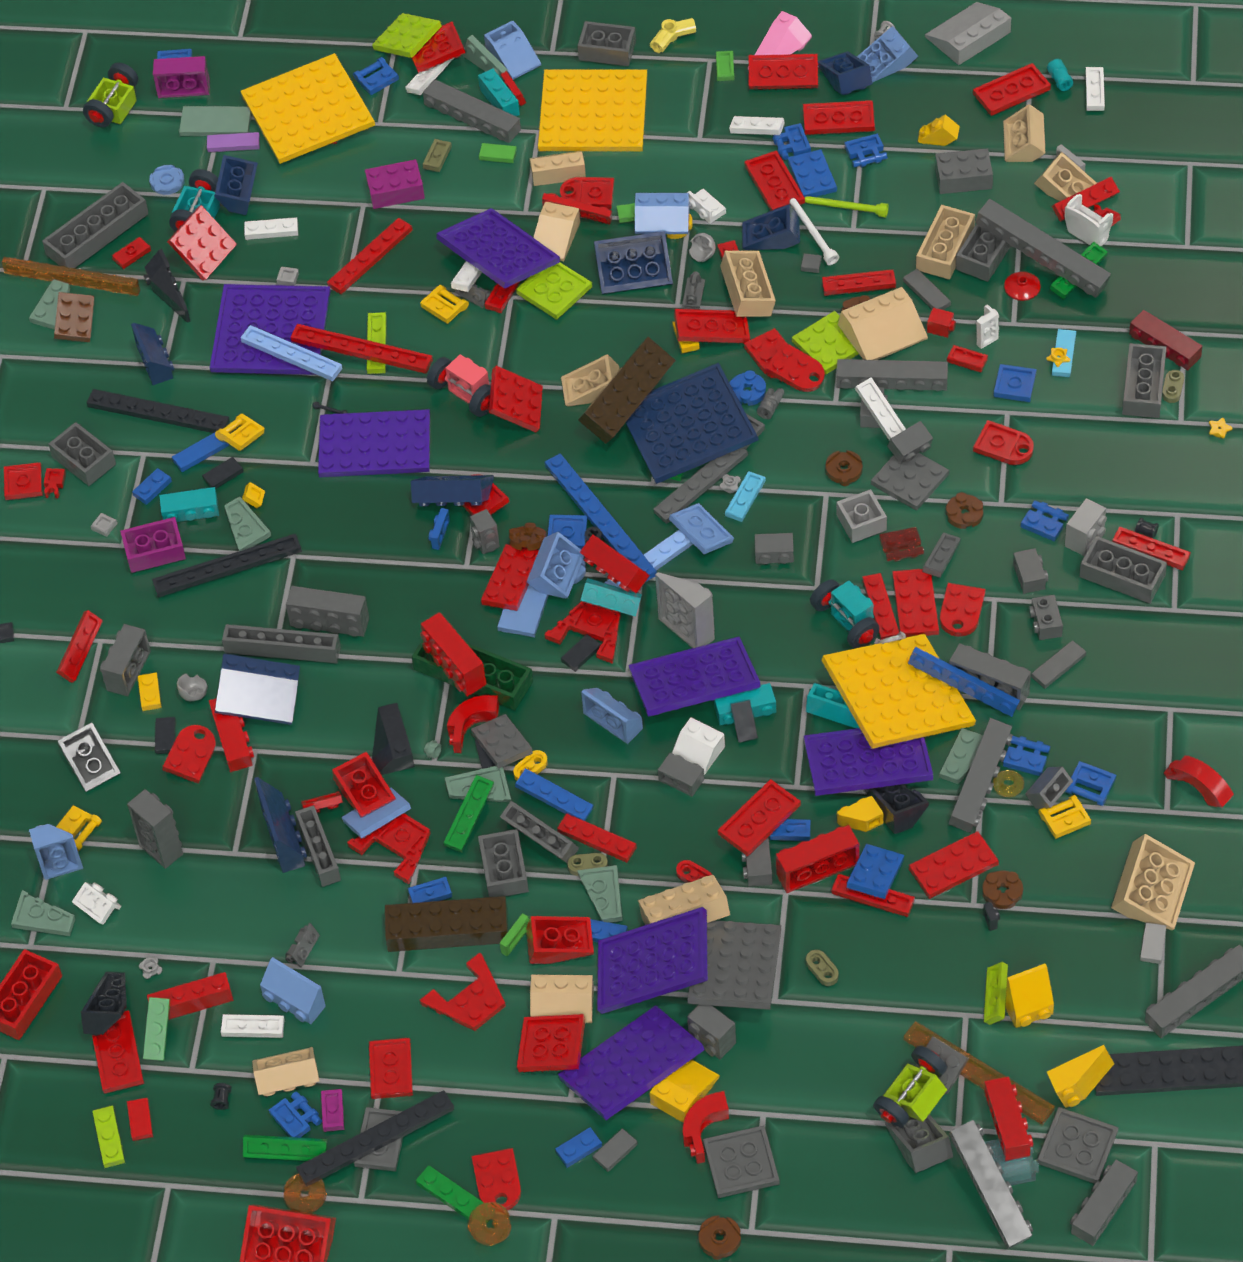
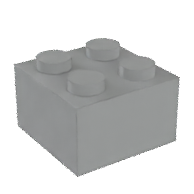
(861, 516)
(1085, 526)

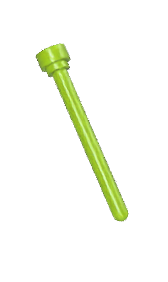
(880, 209)

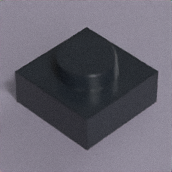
(991, 916)

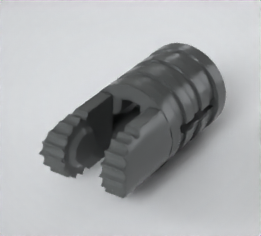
(770, 403)

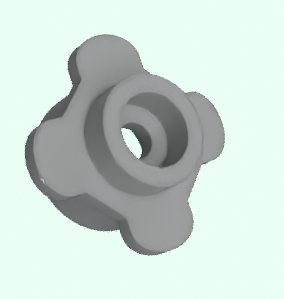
(730, 483)
(146, 964)

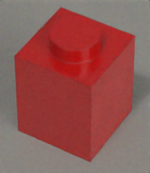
(941, 322)

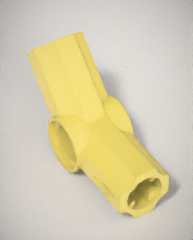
(670, 31)

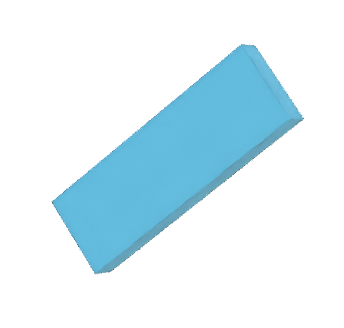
(1065, 340)
(745, 496)

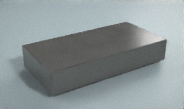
(615, 1150)

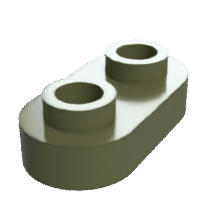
(1174, 385)
(587, 861)
(823, 969)

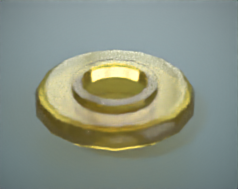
(1008, 790)

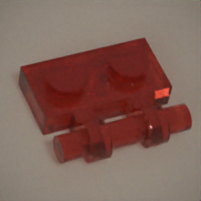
(901, 540)

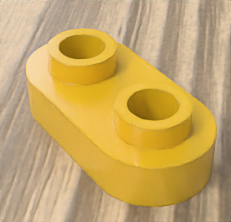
(529, 763)

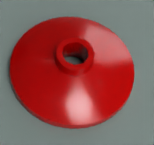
(1022, 286)

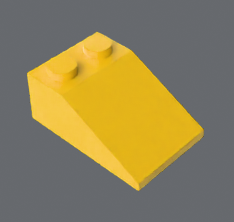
(1029, 996)
(1079, 1076)
(683, 1089)

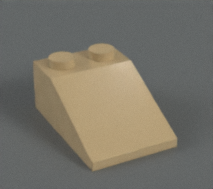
(1063, 178)
(557, 227)
(588, 381)

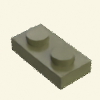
(437, 155)

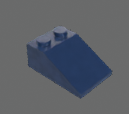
(846, 72)
(772, 230)

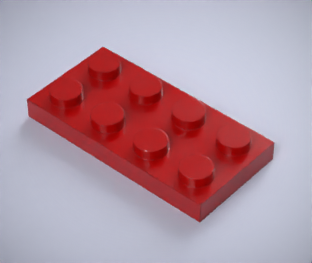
(783, 71)
(1011, 89)
(838, 117)
(773, 180)
(710, 326)
(509, 578)
(915, 602)
(759, 817)
(953, 865)
(118, 1056)

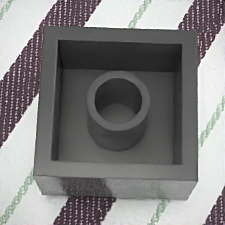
(712, 1030)

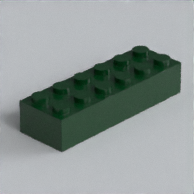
(503, 676)

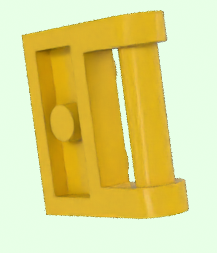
(442, 308)
(243, 435)
(75, 820)
(1066, 821)

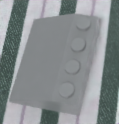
(970, 31)
(685, 609)

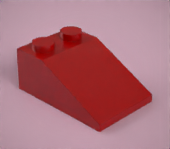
(362, 785)
(558, 938)

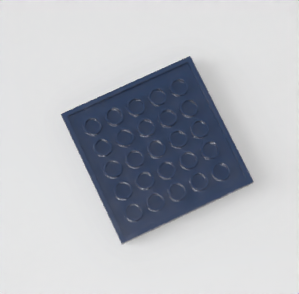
(689, 423)

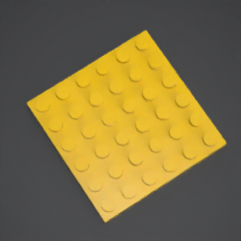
(307, 108)
(593, 110)
(894, 698)

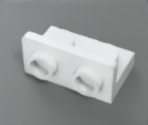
(706, 206)
(987, 327)
(95, 902)

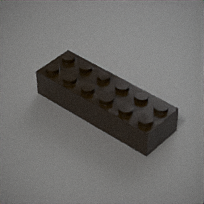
(626, 390)
(445, 924)

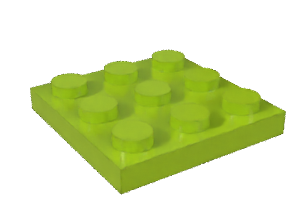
(406, 35)
(554, 289)
(825, 342)

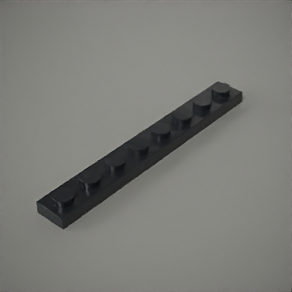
(157, 411)
(226, 565)
(375, 1138)

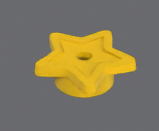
(1058, 360)
(1219, 432)

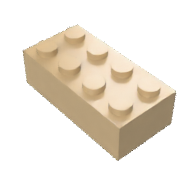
(944, 241)
(747, 283)
(684, 898)

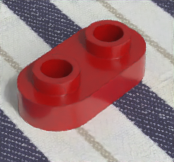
(696, 871)

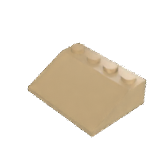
(883, 325)
(1153, 883)

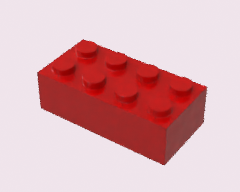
(453, 654)
(817, 858)
(26, 991)

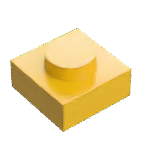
(253, 495)

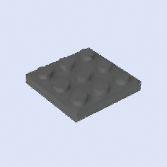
(910, 481)
(1078, 1145)
(741, 1161)

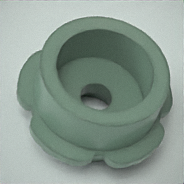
(432, 749)

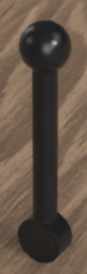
(316, 405)

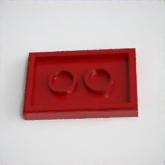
(390, 1068)

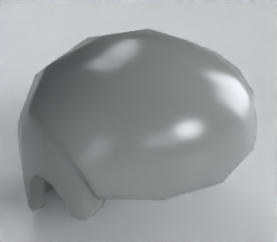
(702, 247)
(191, 687)

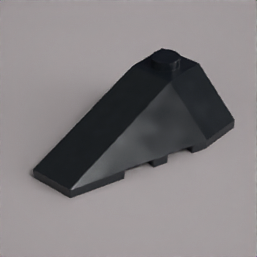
(164, 284)
(391, 742)
(899, 806)
(105, 1004)

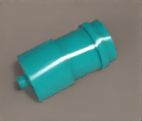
(1060, 74)

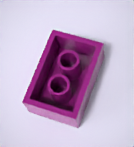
(181, 77)
(394, 184)
(153, 544)

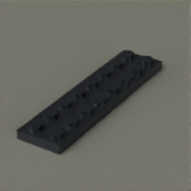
(1173, 1071)

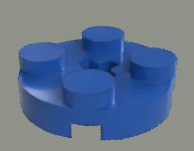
(751, 380)

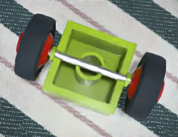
(112, 96)
(914, 1090)

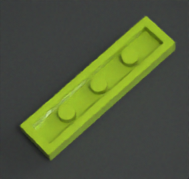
(376, 333)

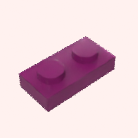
(332, 1110)

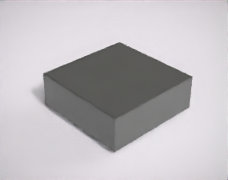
(811, 263)

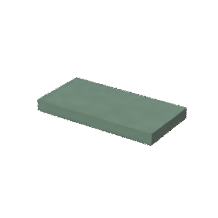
(214, 120)

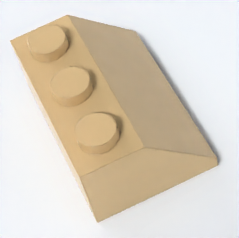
(1024, 135)
(557, 167)
(562, 995)
(285, 1071)

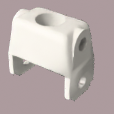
(1085, 223)

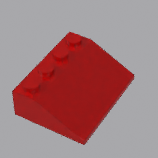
(286, 1236)

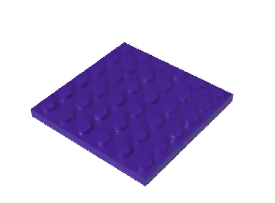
(273, 310)

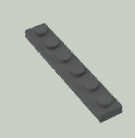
(699, 484)

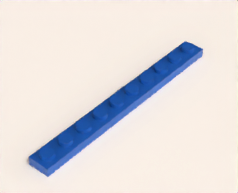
(597, 513)

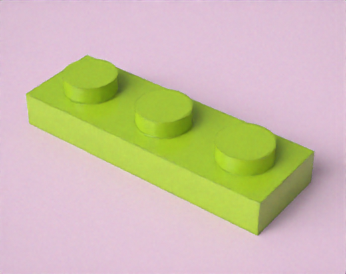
(995, 993)
(108, 1136)

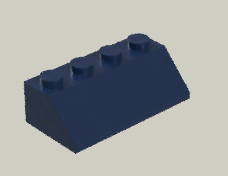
(451, 489)

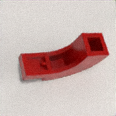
(469, 713)
(1203, 778)
(700, 1115)

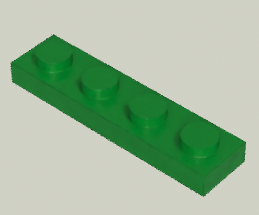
(1062, 286)
(468, 813)
(282, 1147)
(448, 1192)

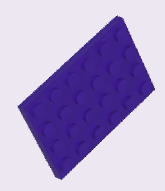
(498, 248)
(374, 443)
(694, 676)
(847, 762)
(652, 960)
(631, 1062)

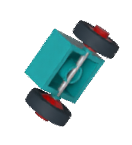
(200, 192)
(849, 609)

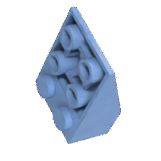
(512, 49)
(888, 54)

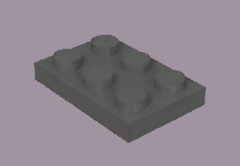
(501, 741)
(387, 1156)

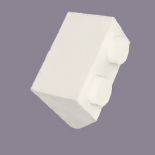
(699, 744)

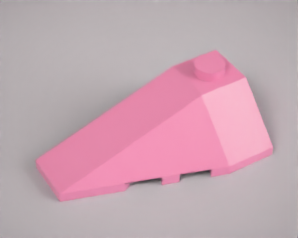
(784, 36)

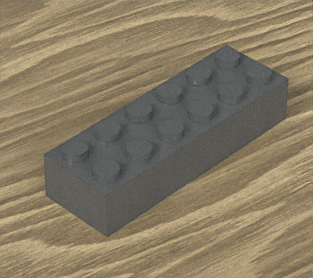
(95, 226)

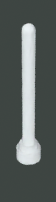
(830, 255)

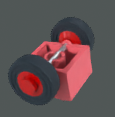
(464, 380)

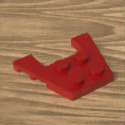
(591, 620)
(401, 836)
(473, 1004)

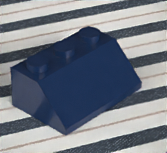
(235, 184)
(152, 353)

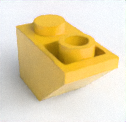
(939, 132)
(861, 815)

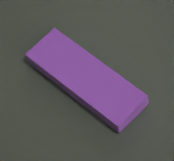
(233, 142)

